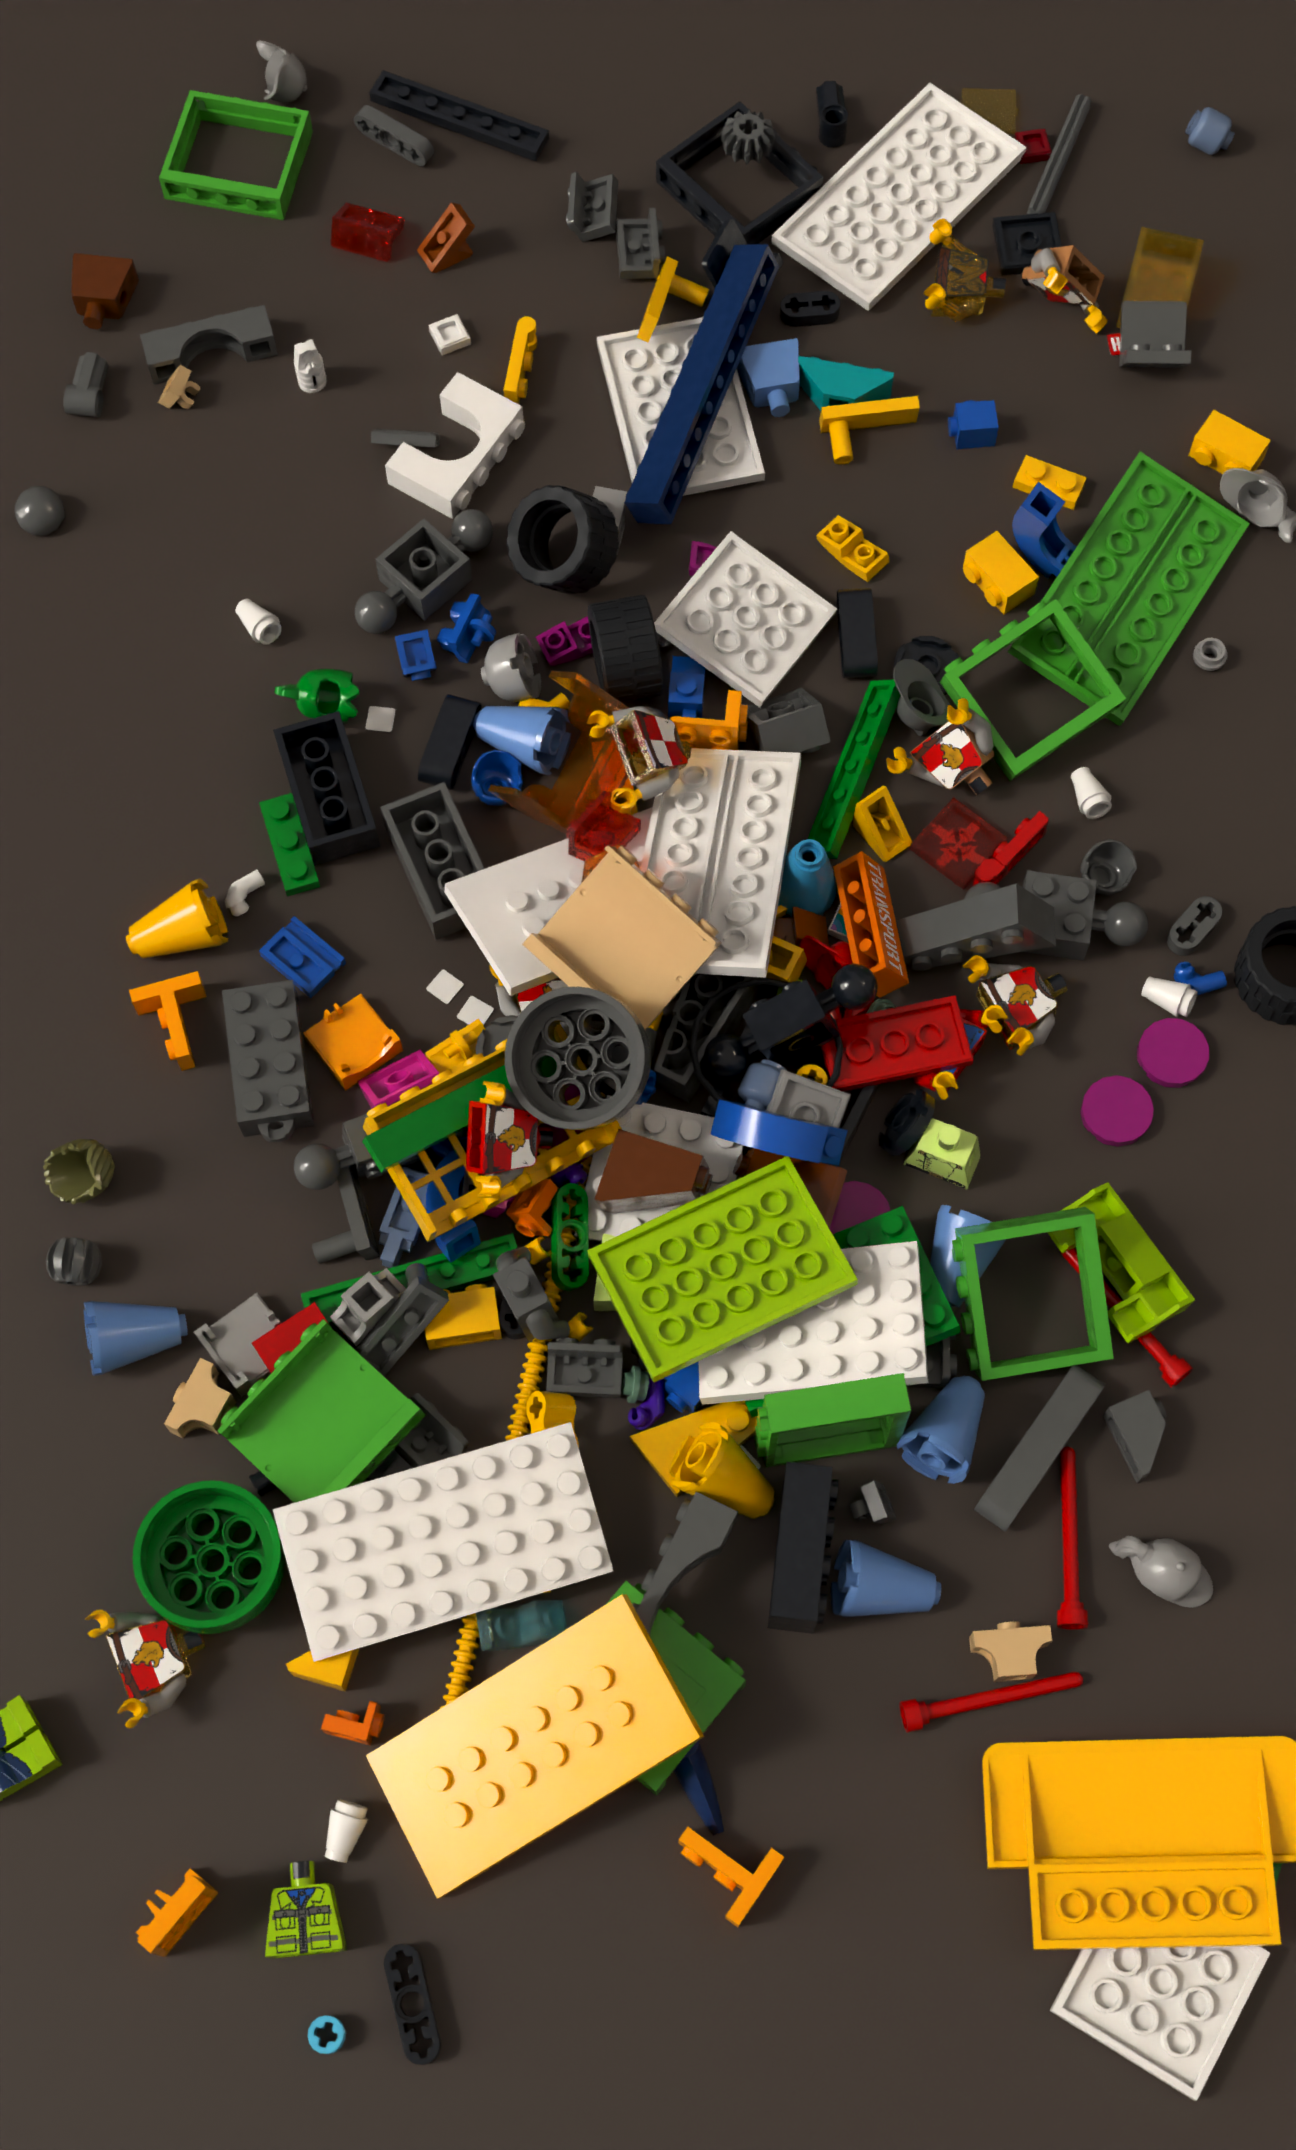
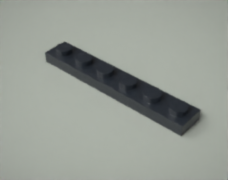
(459, 115)

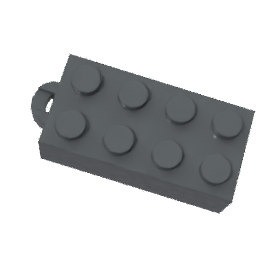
(268, 1060)

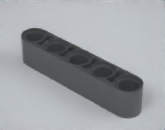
(1039, 1447)

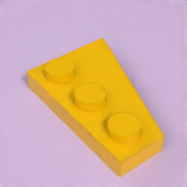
(662, 1442)

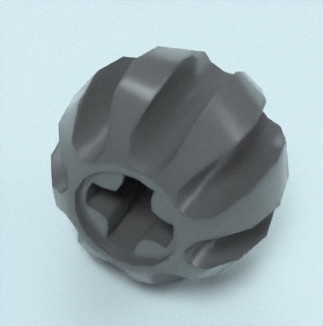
(73, 1261)

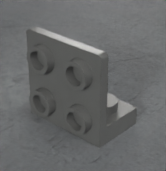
(1153, 334)

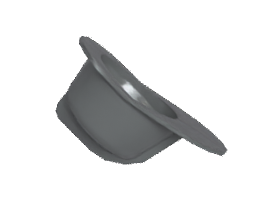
(921, 698)

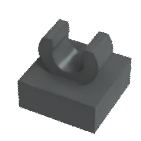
(874, 1505)

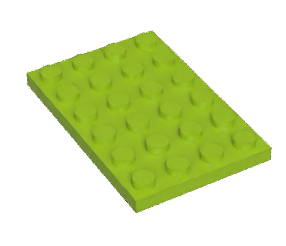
(721, 1268)

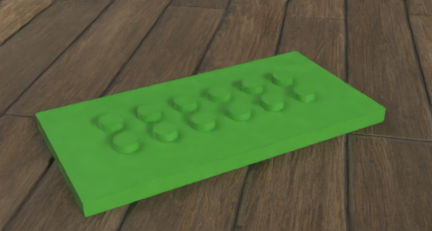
(1133, 582)

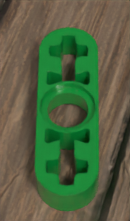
(581, 1262)

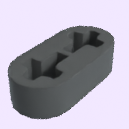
(1200, 930)

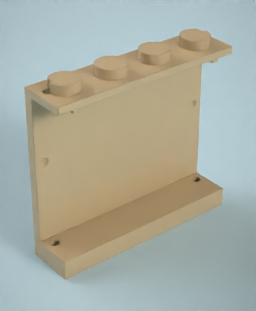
(625, 937)

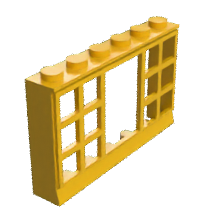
(469, 1205)

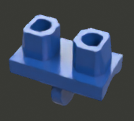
(470, 628)

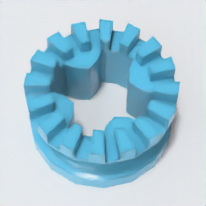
(337, 2028)

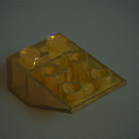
(1162, 267)

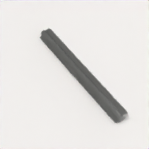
(1060, 155)

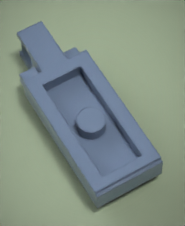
(399, 1228)

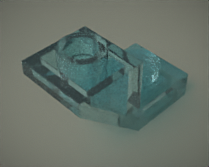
(521, 1626)

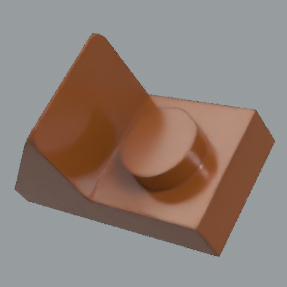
(446, 241)
(801, 924)

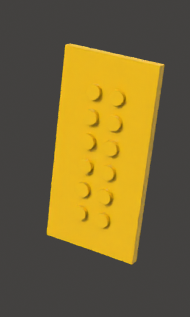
(534, 1746)

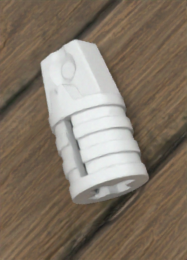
(307, 364)

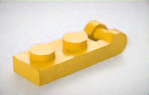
(520, 359)

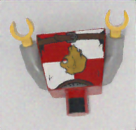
(502, 1139)

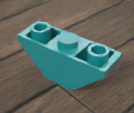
(842, 383)

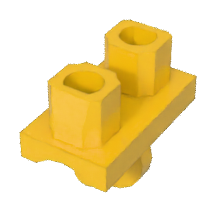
(456, 1049)

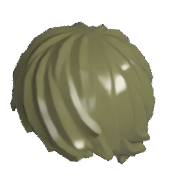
(79, 1170)

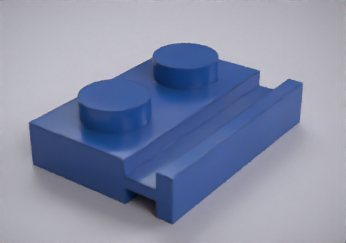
(302, 957)

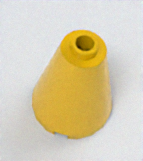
(179, 924)
(722, 1472)

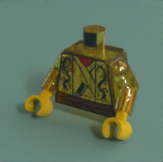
(959, 278)

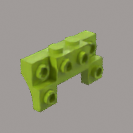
(1131, 1264)

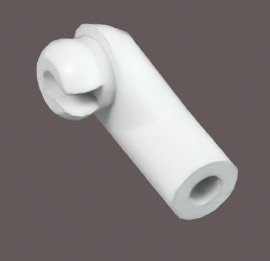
(238, 892)

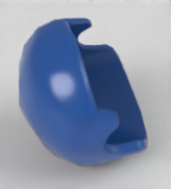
(496, 769)

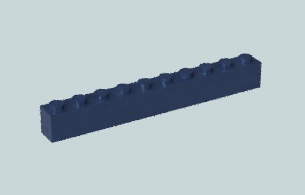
(701, 384)

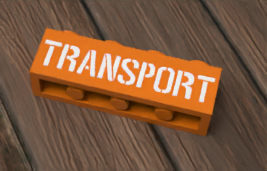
(871, 921)

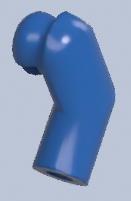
(1202, 984)

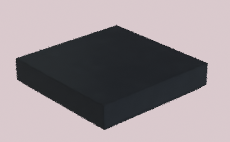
(1021, 237)

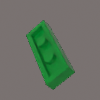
(289, 844)

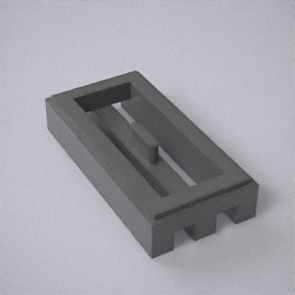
(412, 438)

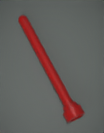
(1172, 1367)
(1071, 1612)
(917, 1714)

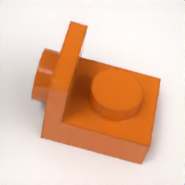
(529, 1207)
(346, 1724)

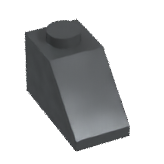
(1137, 1429)

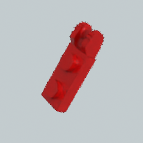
(1010, 854)

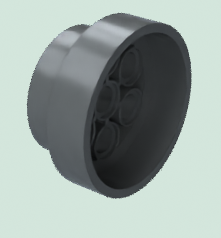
(533, 1041)

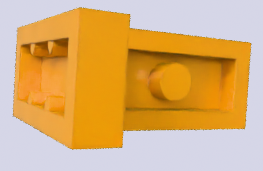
(166, 1000)
(731, 1873)

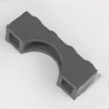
(241, 331)

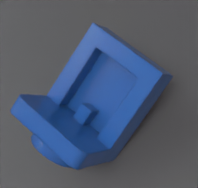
(416, 655)

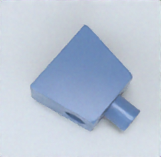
(771, 374)

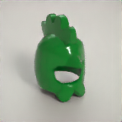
(323, 693)

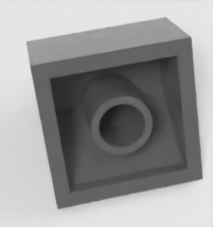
(788, 723)

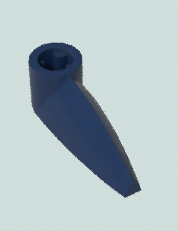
(699, 1787)

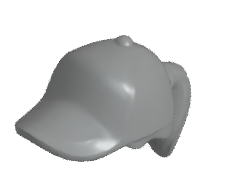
(283, 73)
(1260, 499)
(1167, 1569)

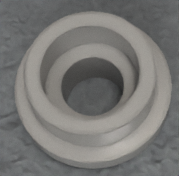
(1210, 646)

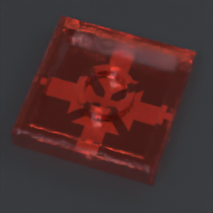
(957, 842)

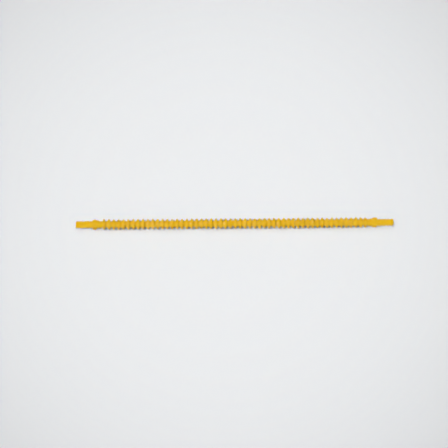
(518, 1428)

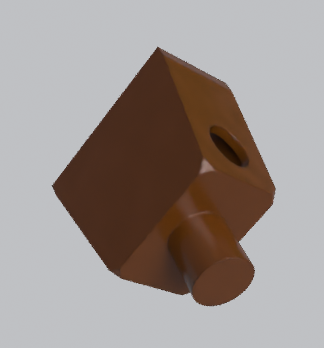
(102, 287)

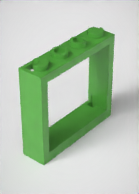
(226, 193)
(1114, 697)
(1091, 1282)
(832, 1420)

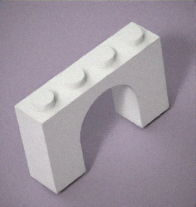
(450, 484)

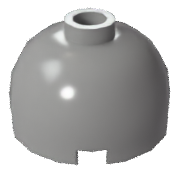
(510, 669)

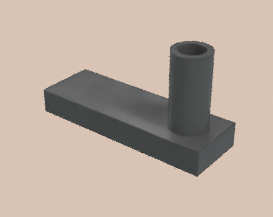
(361, 1236)
(403, 1320)

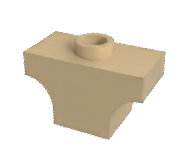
(199, 1402)
(1011, 1649)

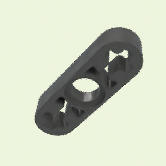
(394, 135)

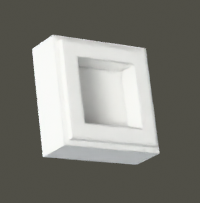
(449, 334)

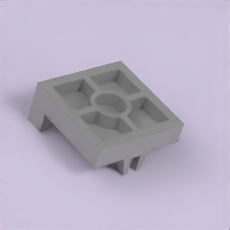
(231, 1342)

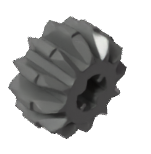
(748, 137)

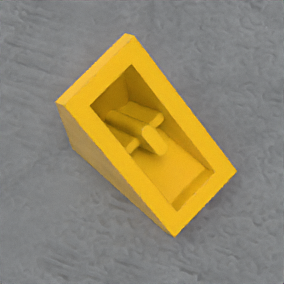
(881, 824)
(330, 1672)

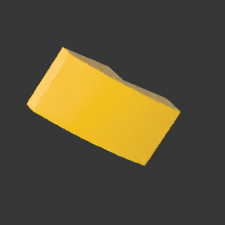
(850, 548)

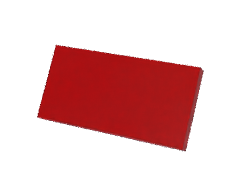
(899, 1044)

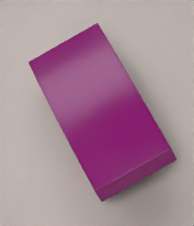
(566, 642)

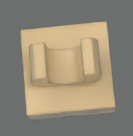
(176, 389)

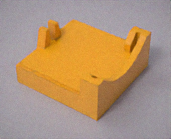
(353, 1041)
(176, 1915)

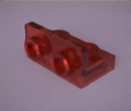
(365, 231)
(600, 827)

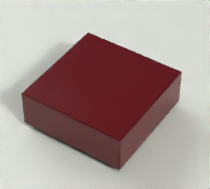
(1037, 145)

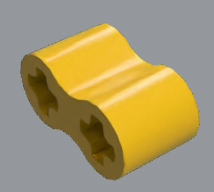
(550, 1410)

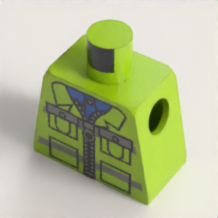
(304, 1917)

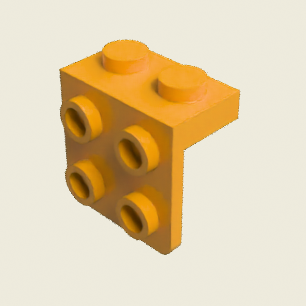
(716, 733)

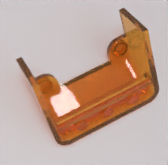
(590, 768)

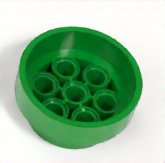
(174, 1525)

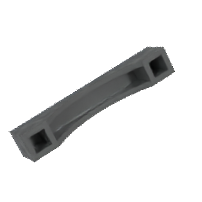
(699, 1537)

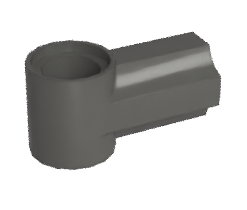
(86, 392)

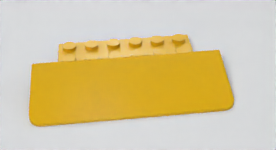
(1145, 1838)

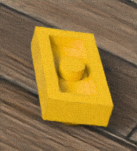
(1058, 480)

